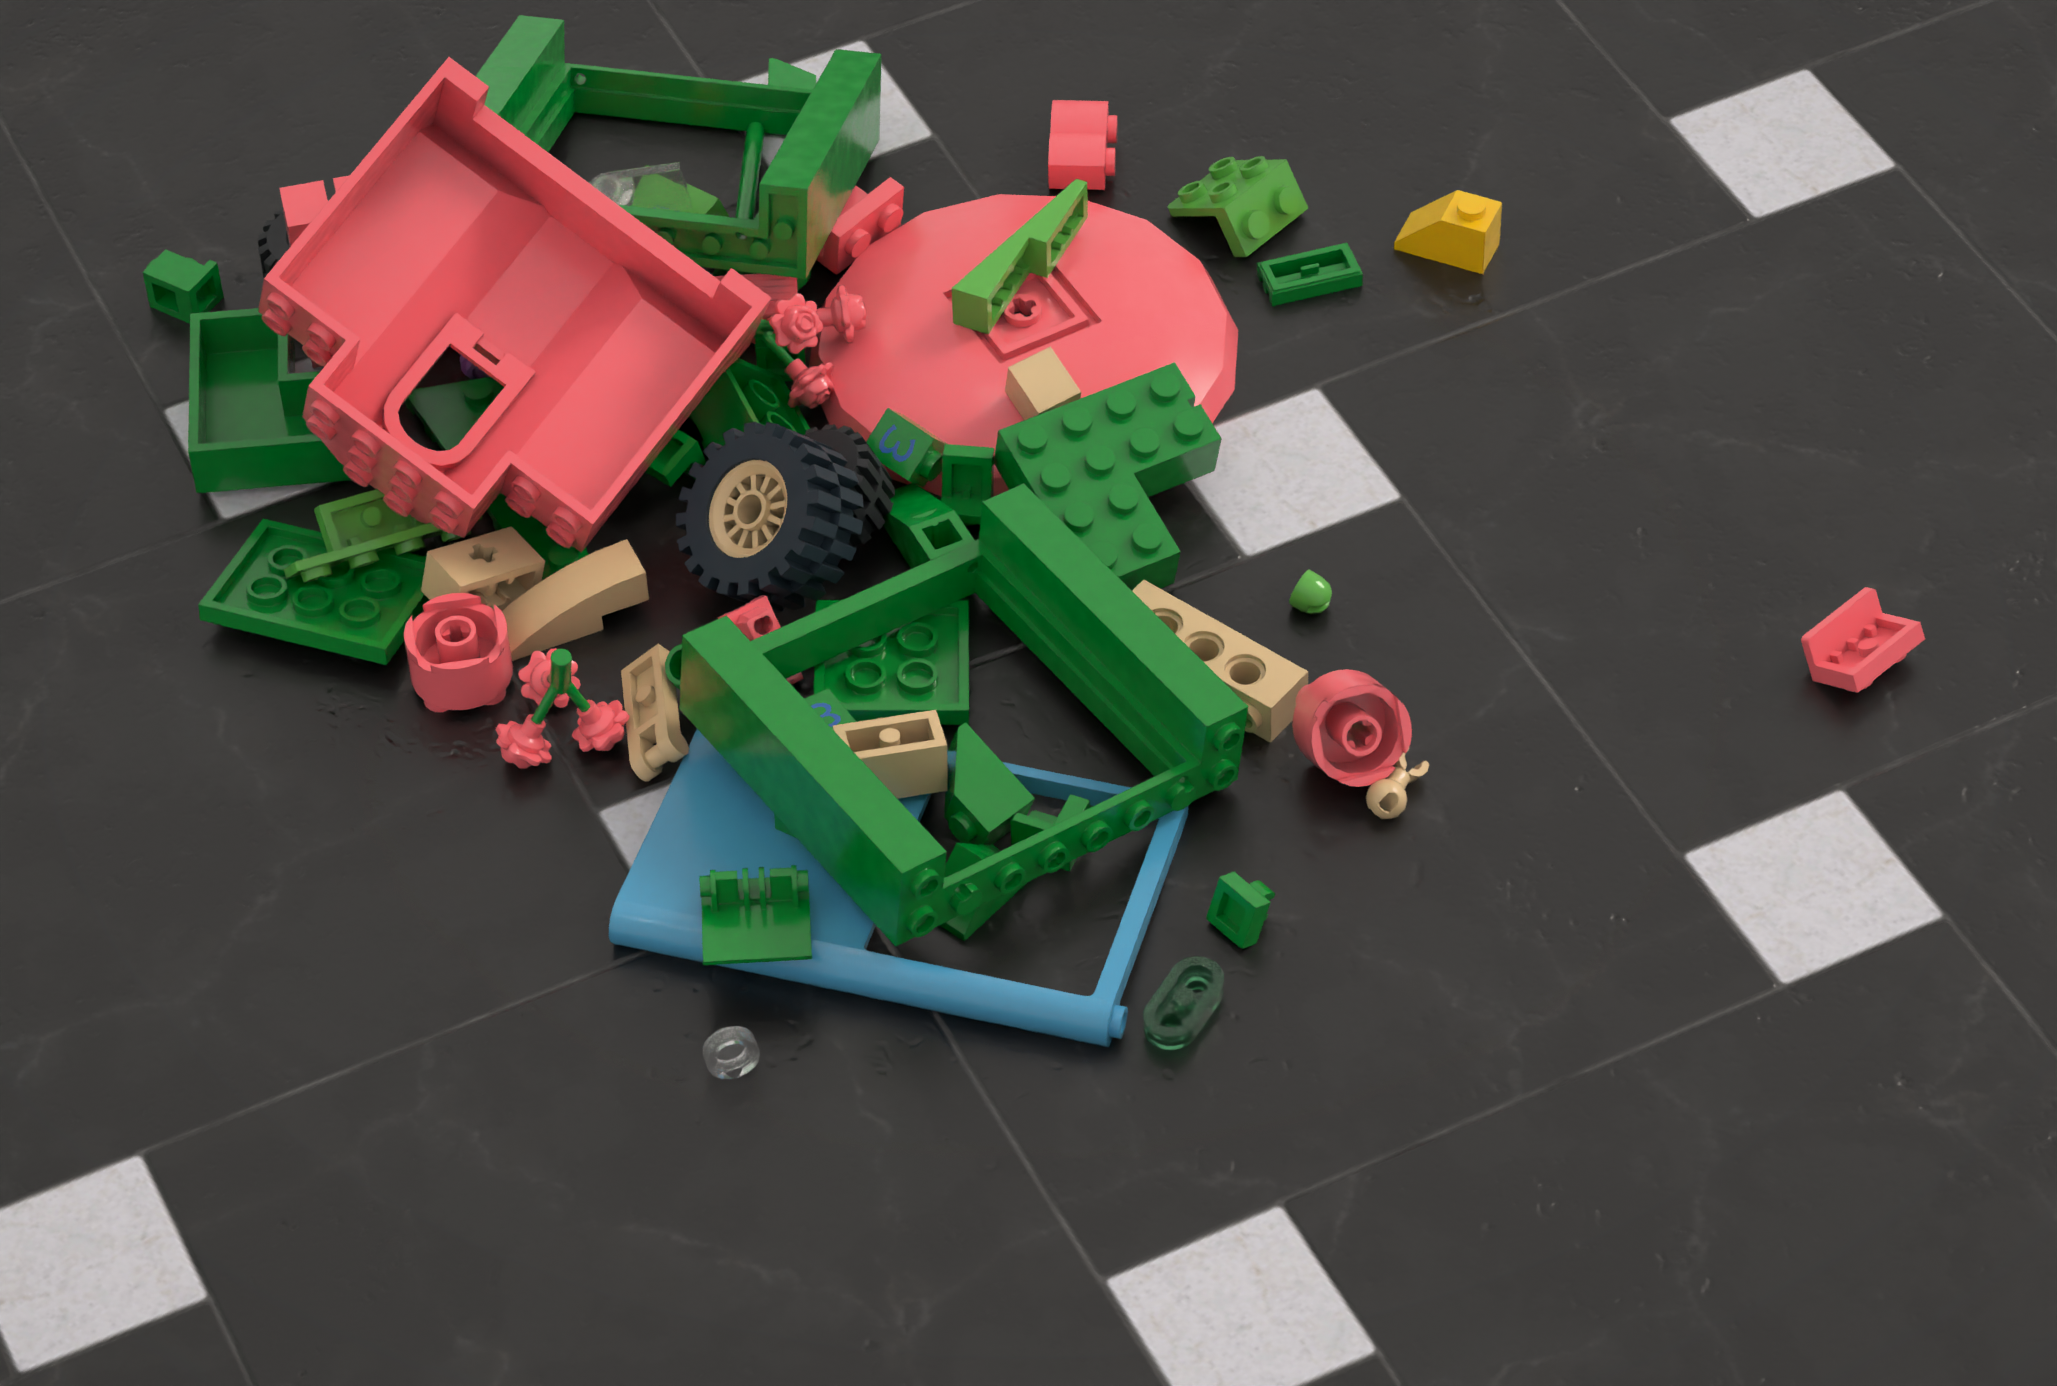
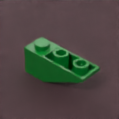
(923, 526)

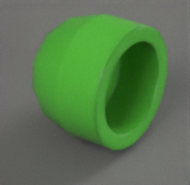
(1311, 593)

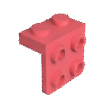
(862, 223)

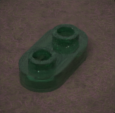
(1179, 1006)

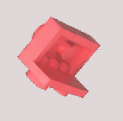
(1858, 643)

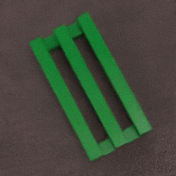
(1311, 279)

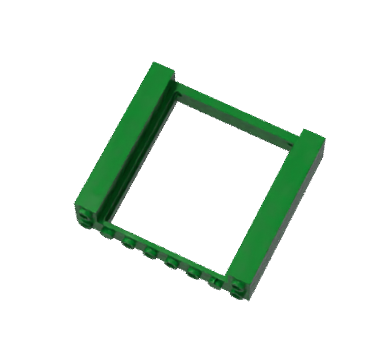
(805, 186)
(1067, 613)

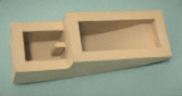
(575, 600)

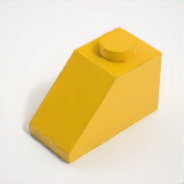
(1454, 231)

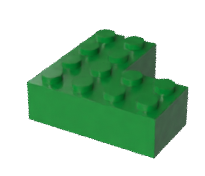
(250, 408)
(1105, 458)

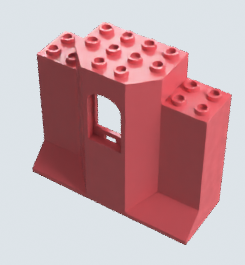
(499, 248)

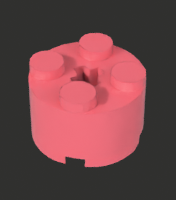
(458, 653)
(1371, 713)

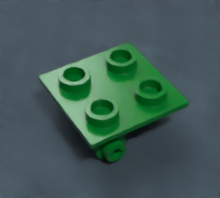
(755, 916)

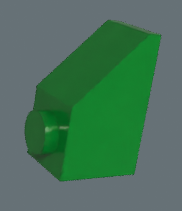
(980, 791)

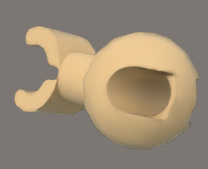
(1388, 796)

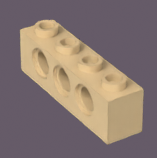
(1249, 669)

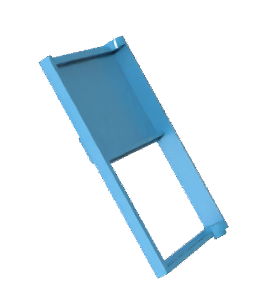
(723, 825)

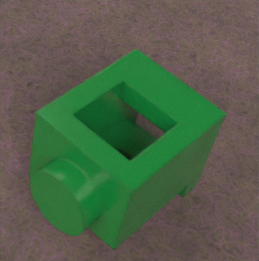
(182, 285)

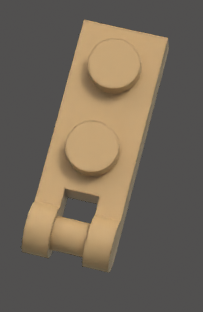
(653, 714)

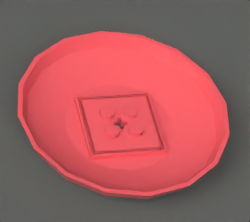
(1109, 311)

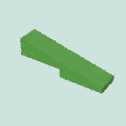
(1033, 248)

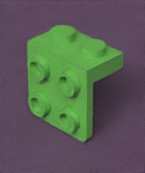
(1247, 197)

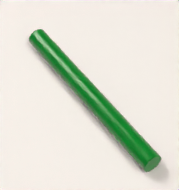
(750, 171)

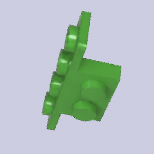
(359, 529)

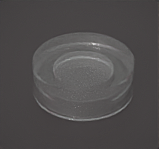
(731, 1052)

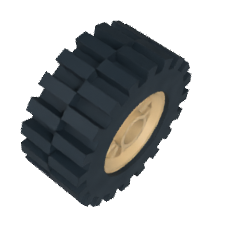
(769, 516)

